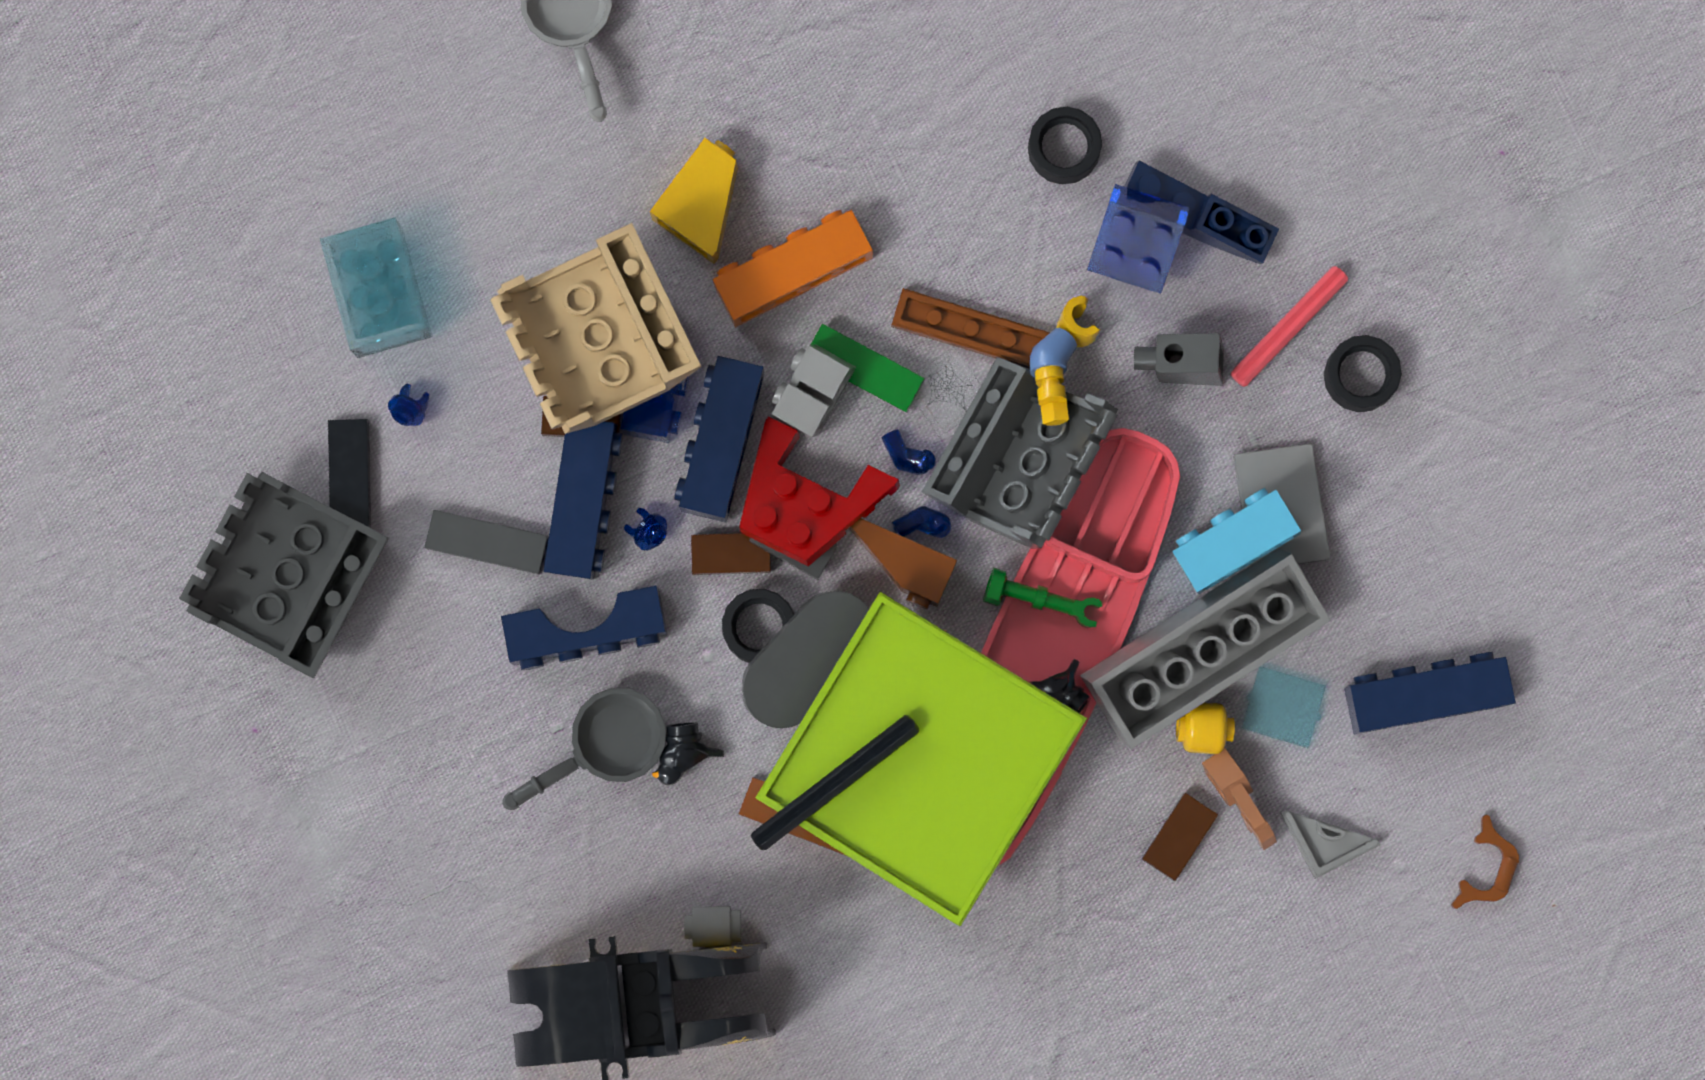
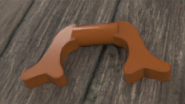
(1505, 874)

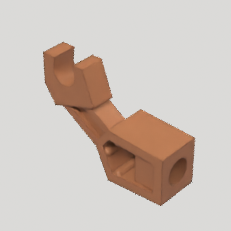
(1235, 789)

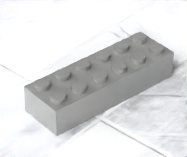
(1205, 648)

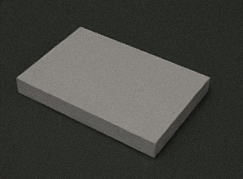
(1295, 478)

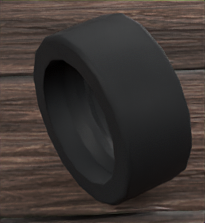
(1070, 116)
(1380, 350)
(737, 605)

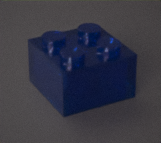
(1138, 238)

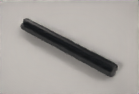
(835, 782)

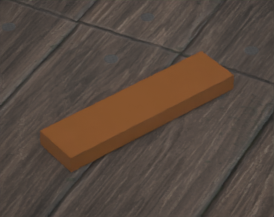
(966, 328)

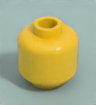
(1205, 729)

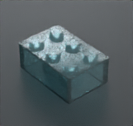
(375, 287)

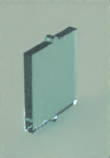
(1283, 707)

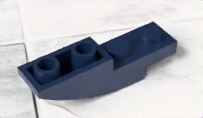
(1209, 216)

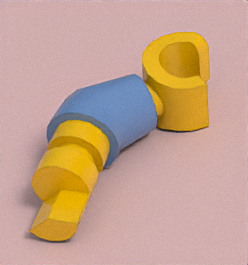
(1050, 360)

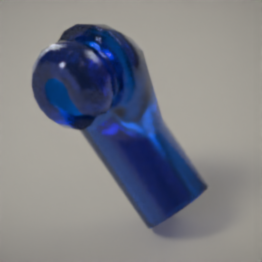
(906, 458)
(924, 520)

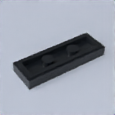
(350, 468)

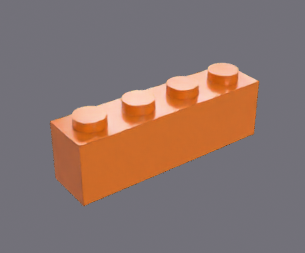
(792, 267)

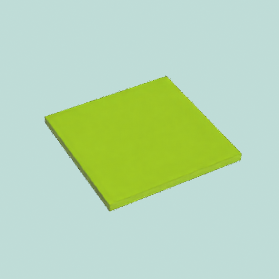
(951, 795)

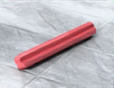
(1289, 326)

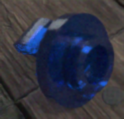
(406, 409)
(649, 532)

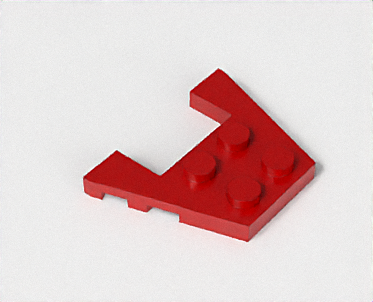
(796, 512)

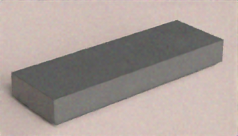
(486, 542)

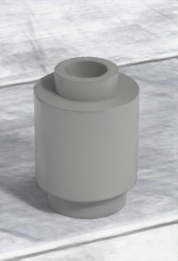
(713, 926)

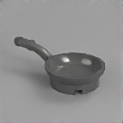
(613, 737)

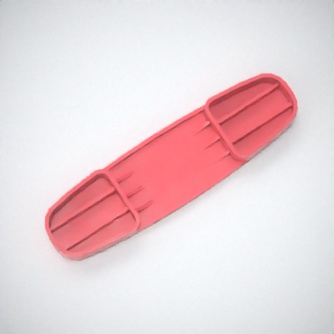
(1096, 551)

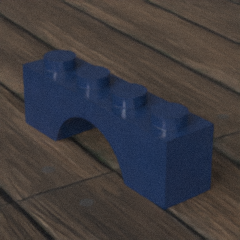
(635, 618)

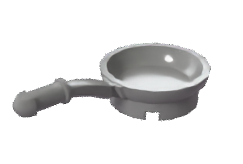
(572, 26)

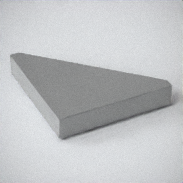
(1325, 845)

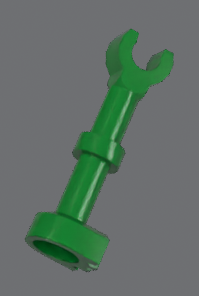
(1039, 597)

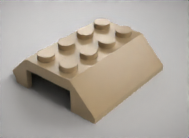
(596, 333)

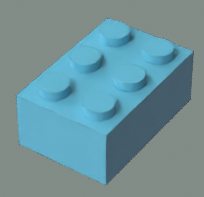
(1236, 540)

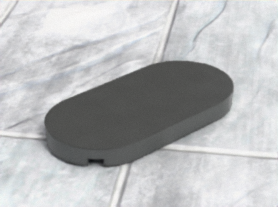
(799, 658)

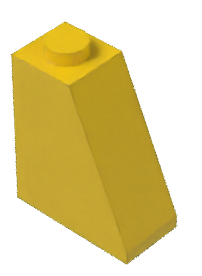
(700, 199)

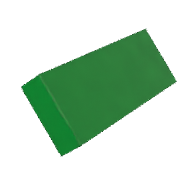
(873, 371)

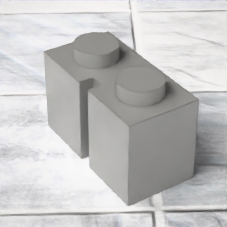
(813, 389)

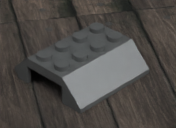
(1009, 466)
(283, 572)

